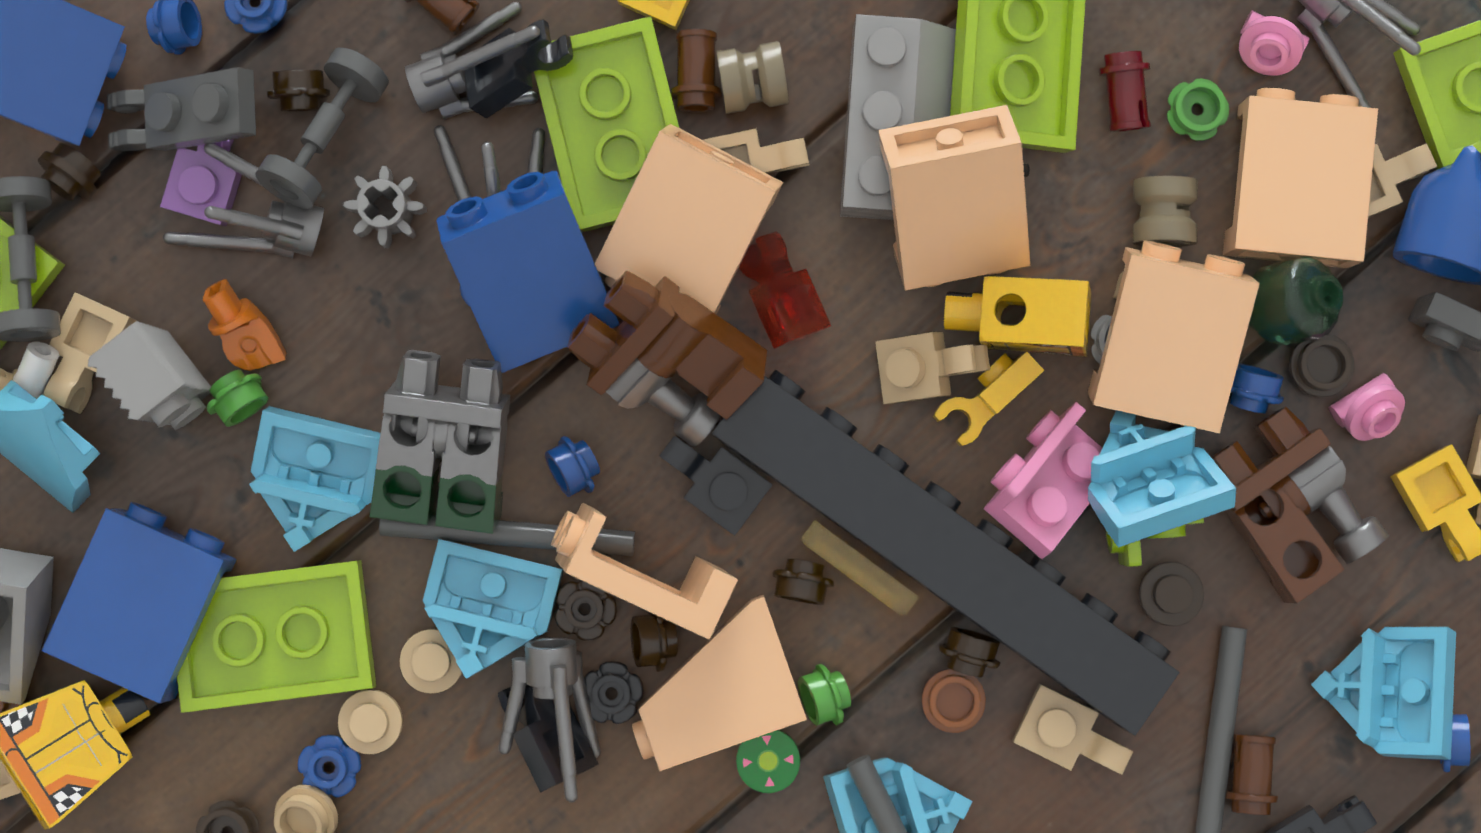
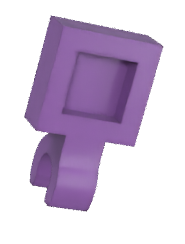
(200, 182)

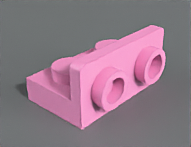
(1049, 487)

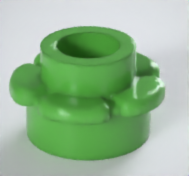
(1206, 95)
(236, 397)
(824, 695)

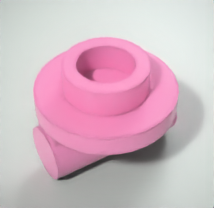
(1271, 44)
(1370, 410)

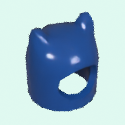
(1444, 222)

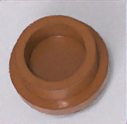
(953, 701)

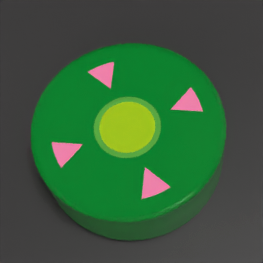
(768, 762)

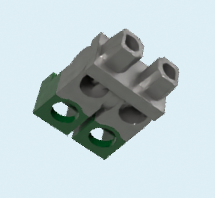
(449, 424)

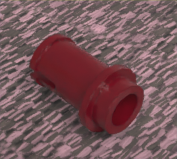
(1126, 90)

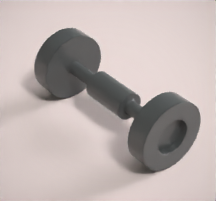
(355, 77)
(25, 324)

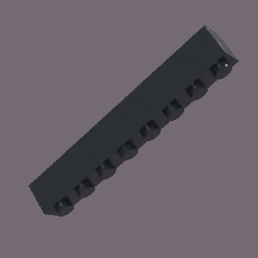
(948, 554)

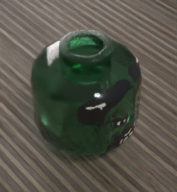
(1295, 301)

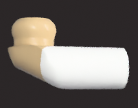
(33, 370)

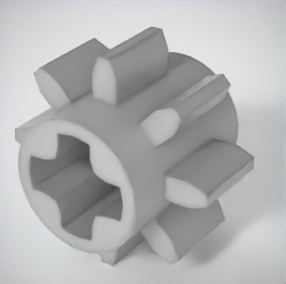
(368, 210)

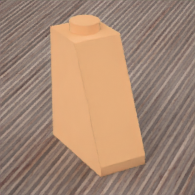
(722, 694)

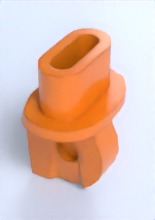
(244, 330)

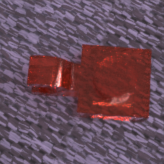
(784, 297)

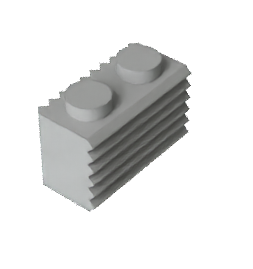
(151, 376)

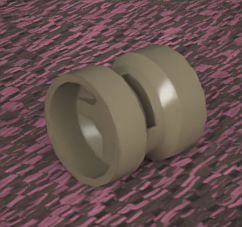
(738, 82)
(1165, 210)

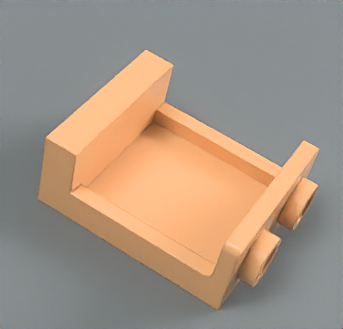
(1303, 178)
(957, 197)
(688, 218)
(1175, 337)
(693, 607)

